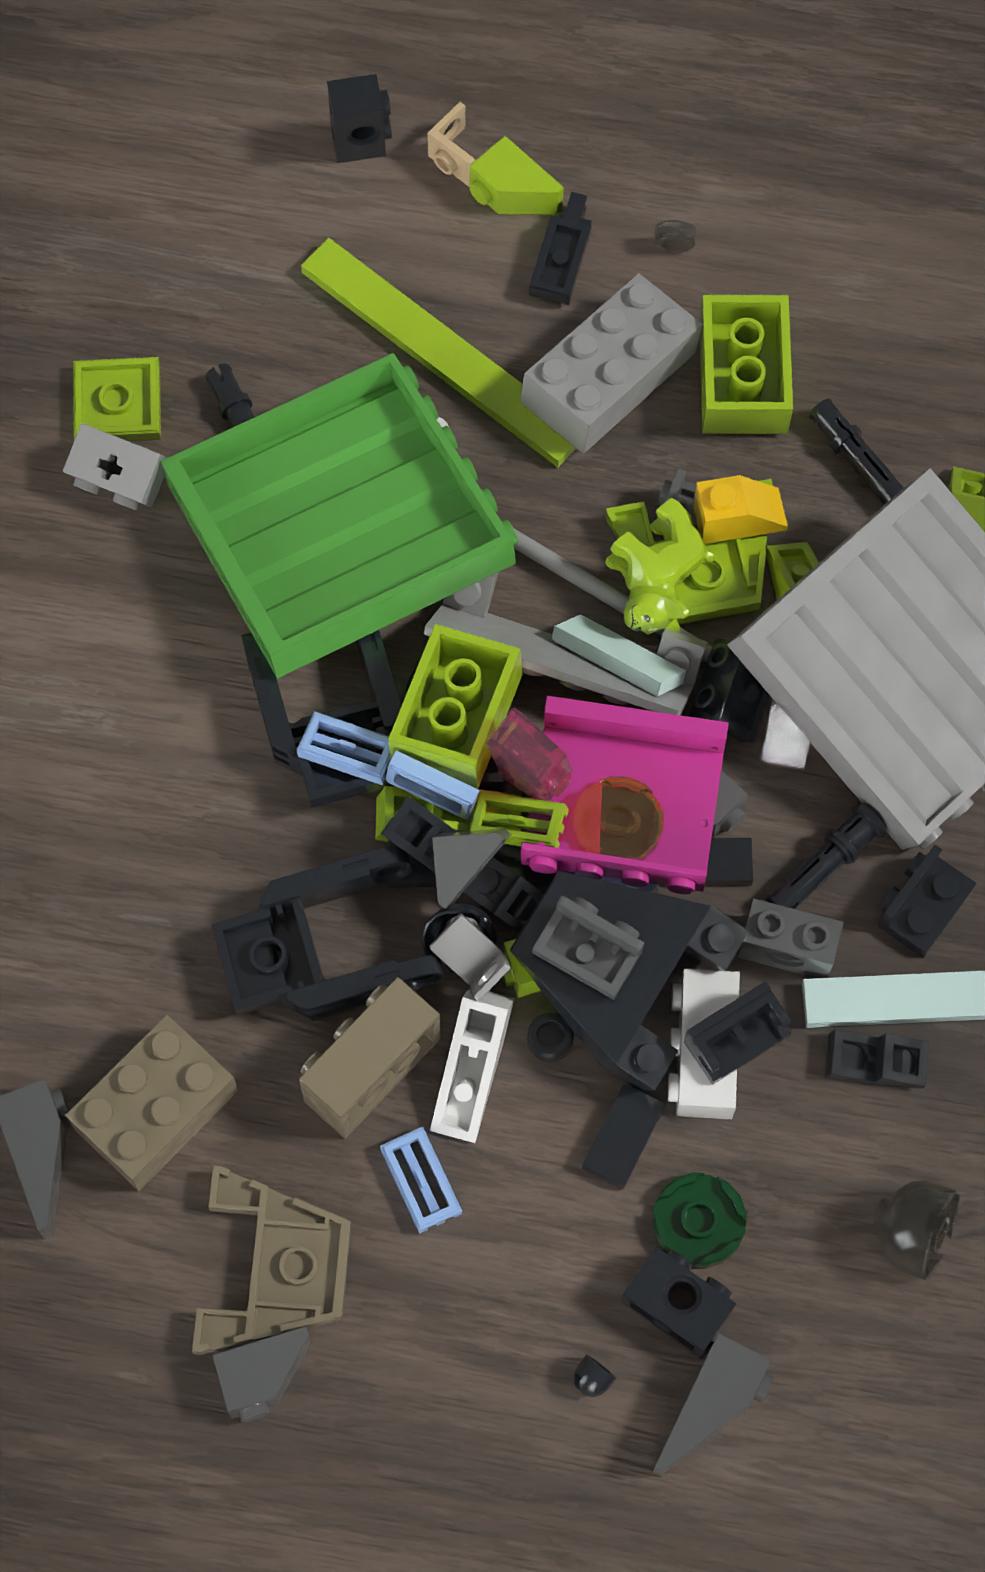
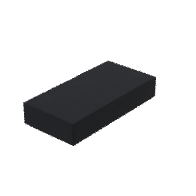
(623, 1136)

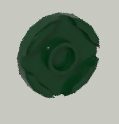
(699, 1219)

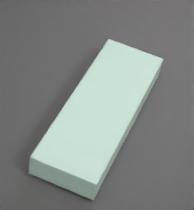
(618, 655)

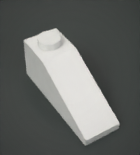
(471, 1065)

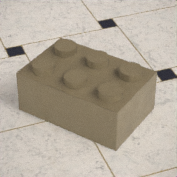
(369, 1056)
(152, 1102)

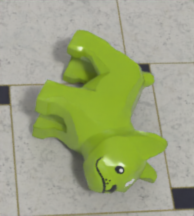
(657, 570)

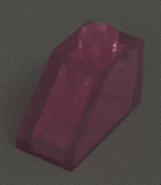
(529, 758)

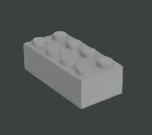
(610, 363)

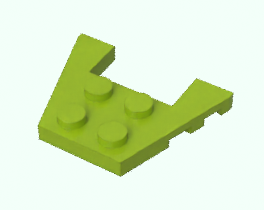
(715, 588)

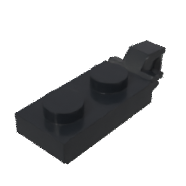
(562, 252)

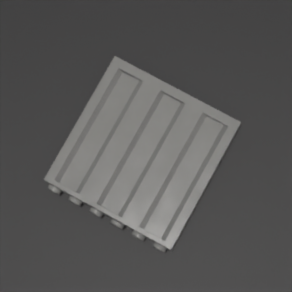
(888, 660)

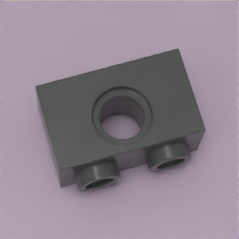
(790, 939)

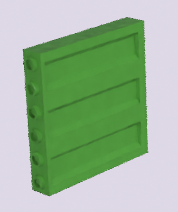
(339, 513)

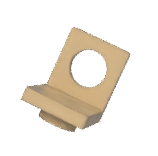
(443, 151)

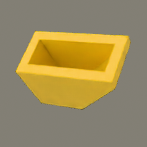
(737, 509)

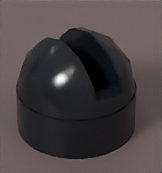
(592, 1377)

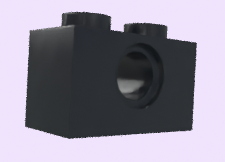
(358, 118)
(690, 1327)

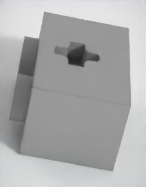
(97, 450)

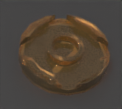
(618, 818)

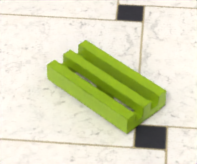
(552, 828)

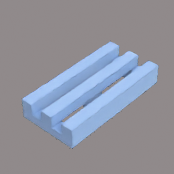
(340, 762)
(431, 785)
(437, 1216)

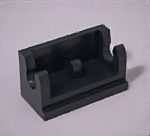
(738, 1033)

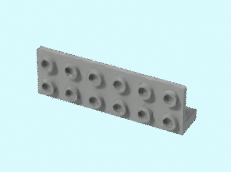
(542, 656)

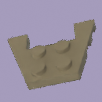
(295, 1266)

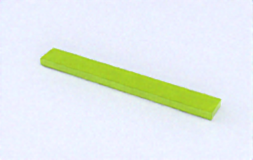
(432, 346)

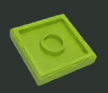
(118, 397)

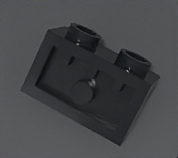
(730, 694)
(926, 902)

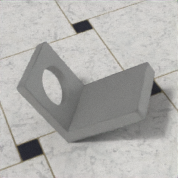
(471, 955)

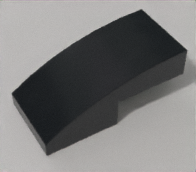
(877, 1060)

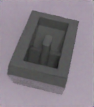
(461, 858)

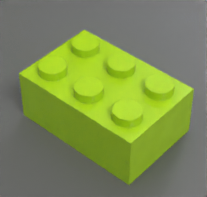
(745, 364)
(457, 703)

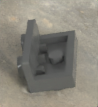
(589, 946)

